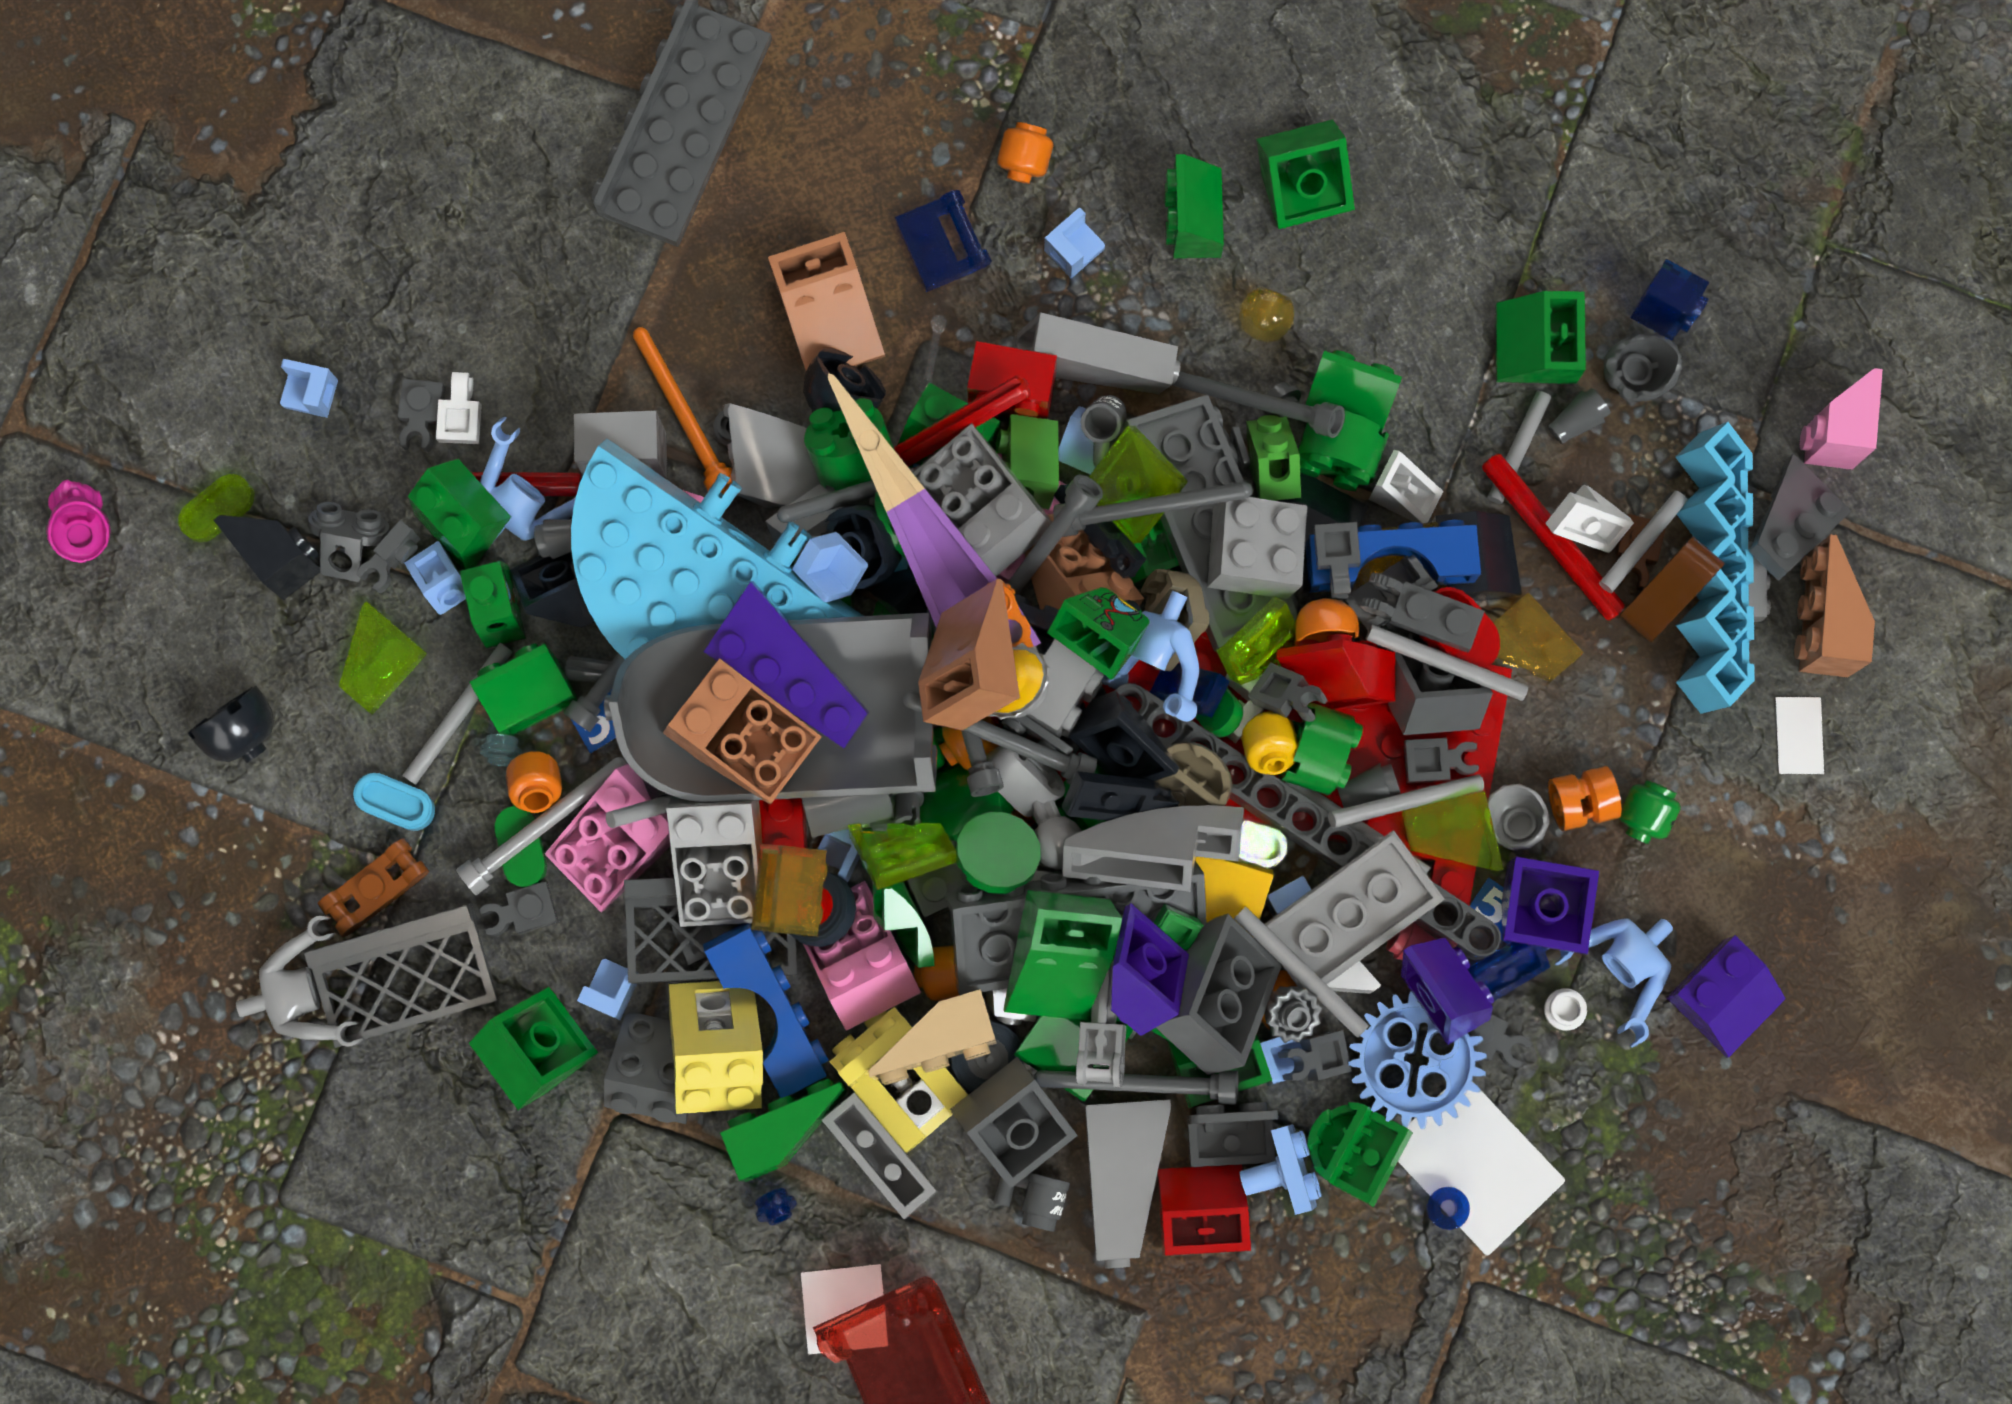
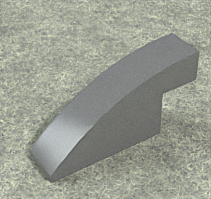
(1155, 846)

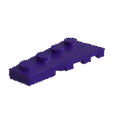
(780, 663)

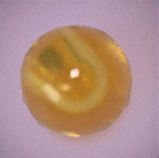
(1266, 314)

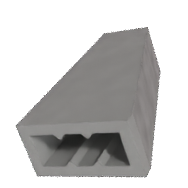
(1101, 354)
(1123, 1169)

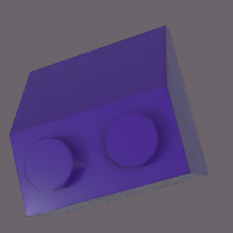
(1548, 904)
(1146, 973)
(1446, 988)
(1728, 995)

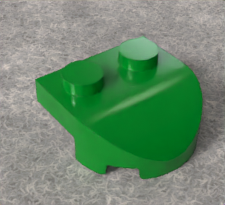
(1356, 1149)

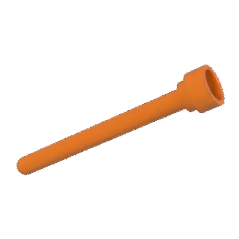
(681, 410)

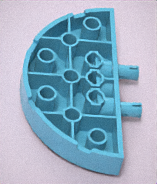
(666, 562)

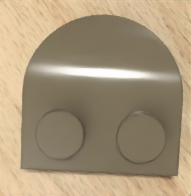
(1193, 615)
(1201, 776)

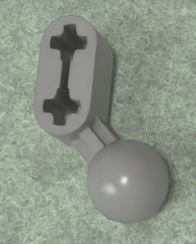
(1033, 792)

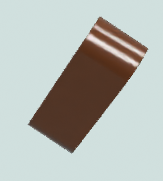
(1672, 589)

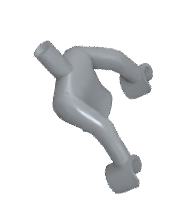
(293, 993)

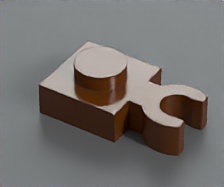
(1651, 556)

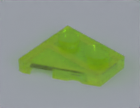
(1257, 642)
(377, 659)
(1455, 831)
(902, 851)

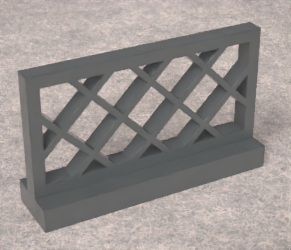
(662, 893)
(391, 940)

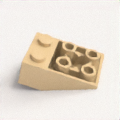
(947, 1030)

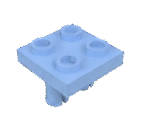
(1286, 1171)

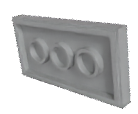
(1356, 909)

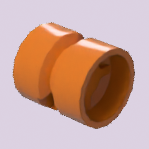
(1598, 795)

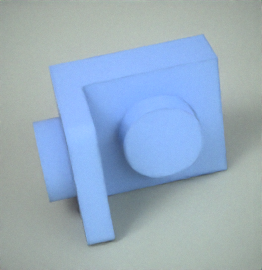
(437, 577)

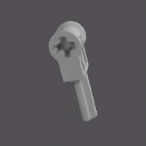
(1102, 1041)

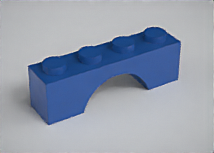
(1445, 552)
(742, 963)

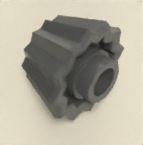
(1292, 1013)

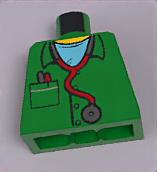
(491, 601)
(1100, 628)

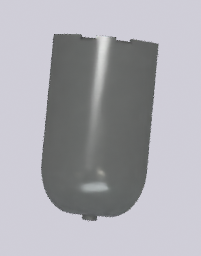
(870, 654)

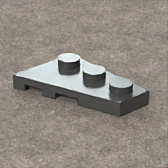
(1797, 518)

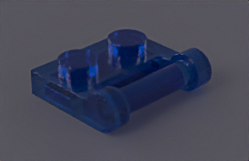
(930, 246)

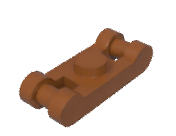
(373, 888)

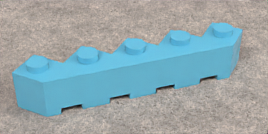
(1720, 519)

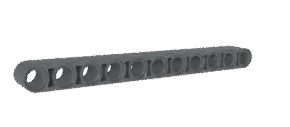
(1315, 840)

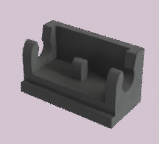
(1406, 570)

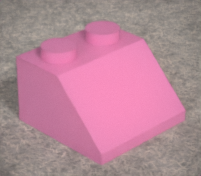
(1846, 427)

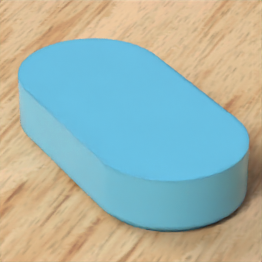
(394, 801)

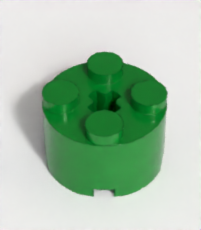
(835, 449)
(1347, 458)
(1323, 750)

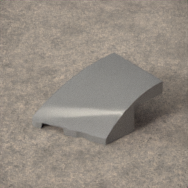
(768, 457)

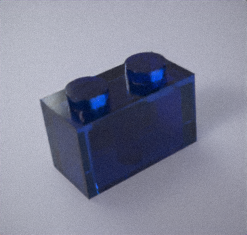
(1671, 300)

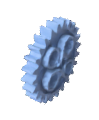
(1378, 1053)

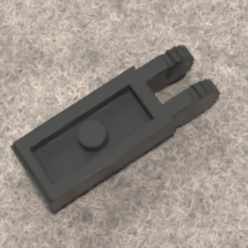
(1425, 612)

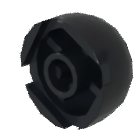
(857, 382)
(869, 538)
(236, 728)

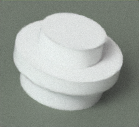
(1565, 1009)

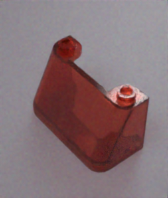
(904, 1348)

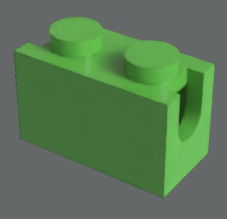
(1269, 450)
(1032, 454)

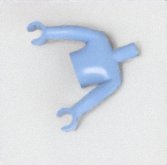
(515, 493)
(1157, 646)
(1632, 960)

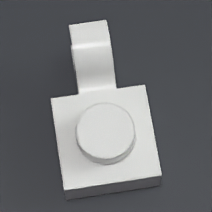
(459, 418)

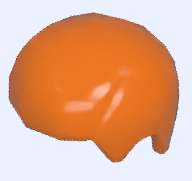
(1326, 618)

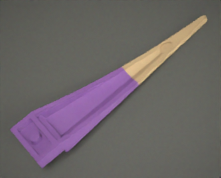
(935, 549)

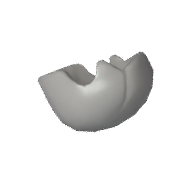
(1518, 816)

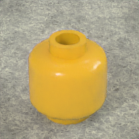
(1269, 743)

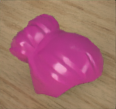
(77, 524)

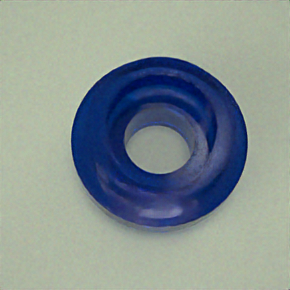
(1461, 1205)
(775, 1206)

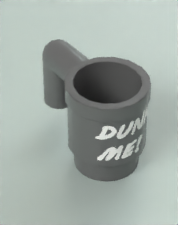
(1102, 424)
(1042, 1200)

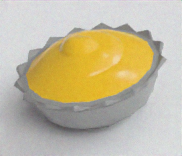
(1032, 682)

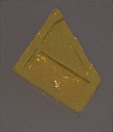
(1534, 640)

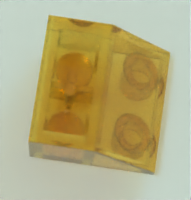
(789, 890)

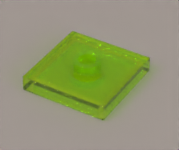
(1133, 472)

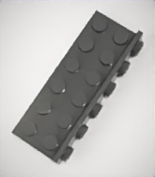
(680, 122)
(1197, 447)
(989, 923)

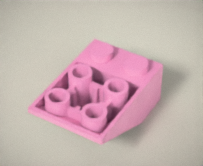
(601, 856)
(863, 968)

